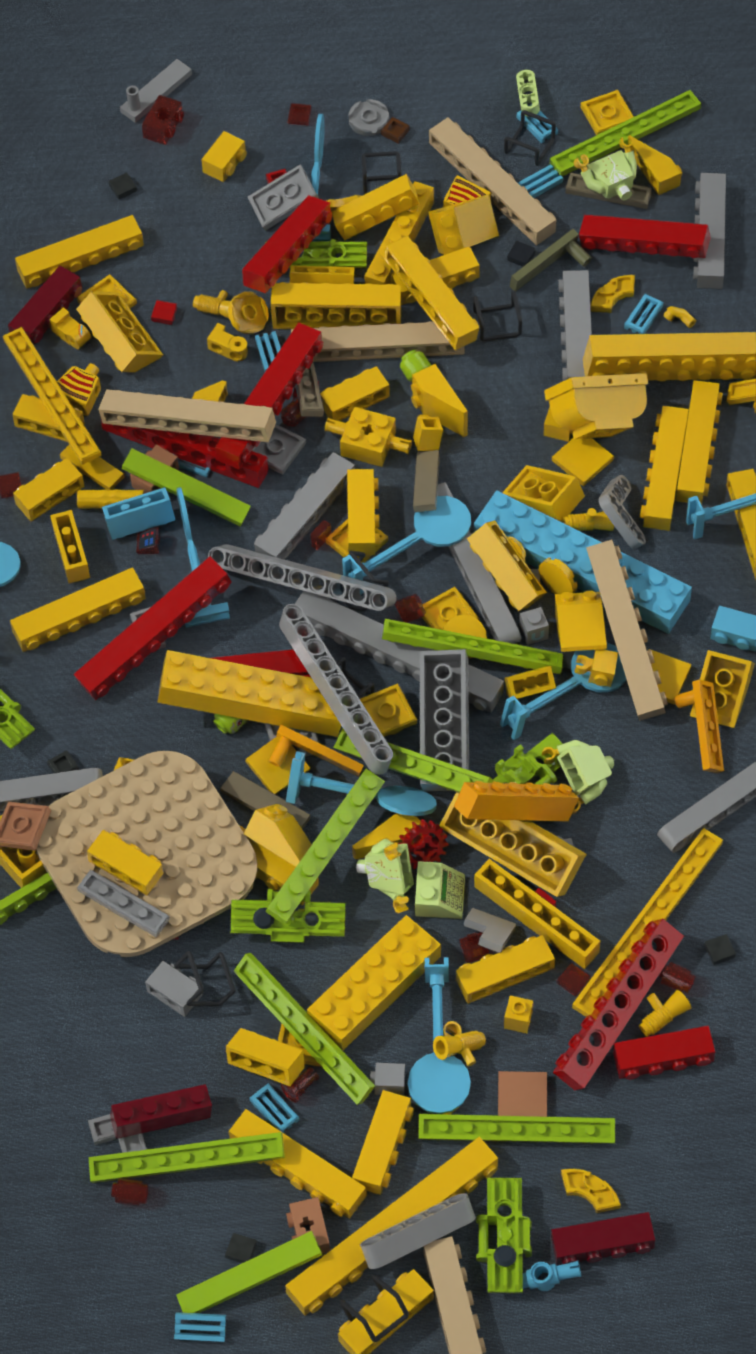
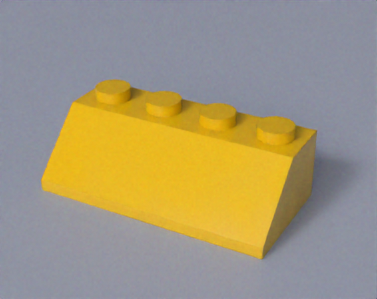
(118, 331)

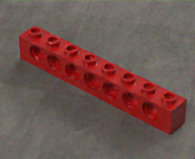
(196, 450)
(666, 940)

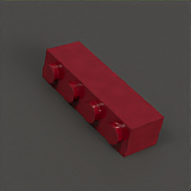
(50, 298)
(160, 1111)
(603, 1239)

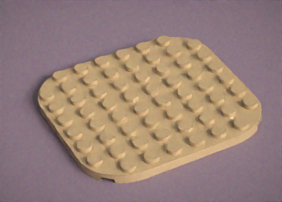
(168, 812)

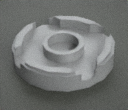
(368, 117)

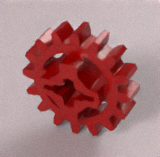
(422, 844)

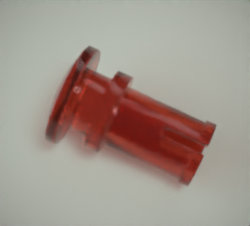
(299, 1085)

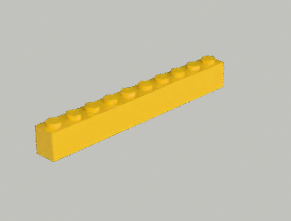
(347, 1260)

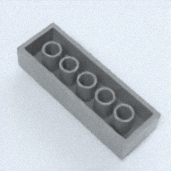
(444, 709)

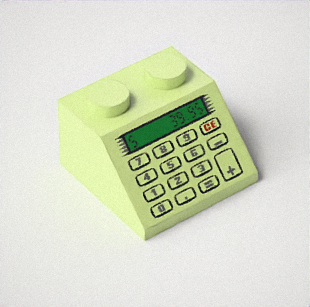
(439, 891)

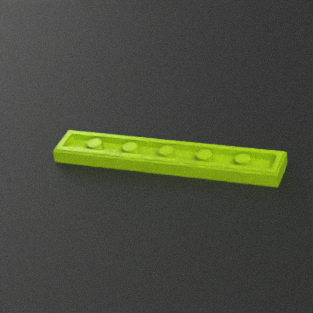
(193, 489)
(249, 1274)

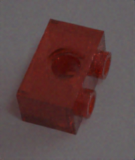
(162, 120)

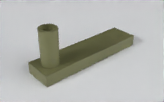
(565, 244)

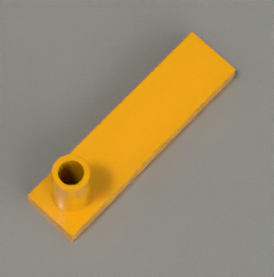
(707, 722)
(289, 737)

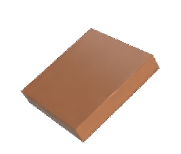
(23, 825)
(522, 1093)

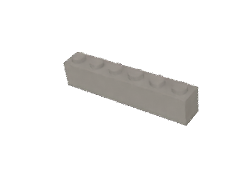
(711, 210)
(575, 320)
(305, 508)

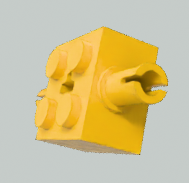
(368, 436)

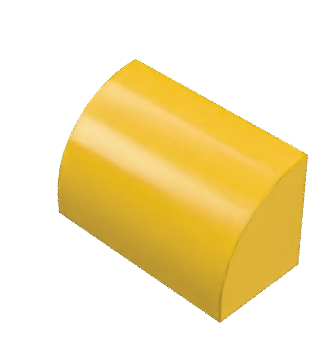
(530, 682)

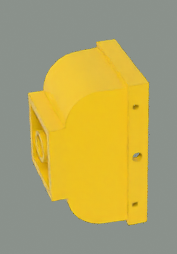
(595, 407)

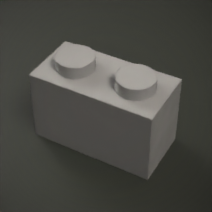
(172, 987)

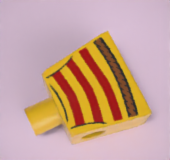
(463, 190)
(81, 387)

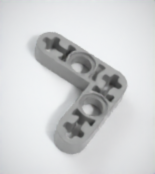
(611, 504)

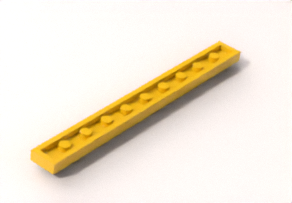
(658, 907)

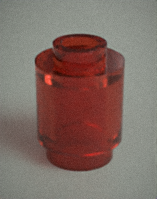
(291, 413)
(677, 977)
(130, 1192)

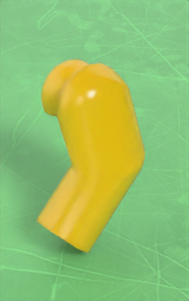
(680, 313)

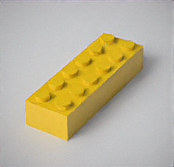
(334, 304)
(520, 847)
(374, 982)

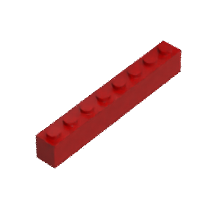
(274, 387)
(153, 628)

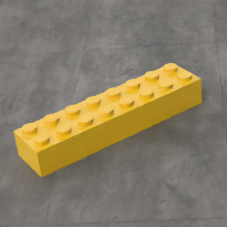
(673, 355)
(245, 693)

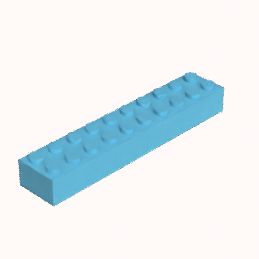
(656, 594)

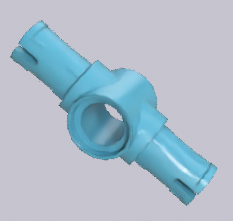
(555, 1275)

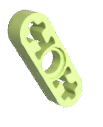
(530, 86)

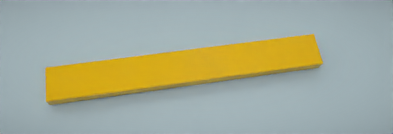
(52, 396)

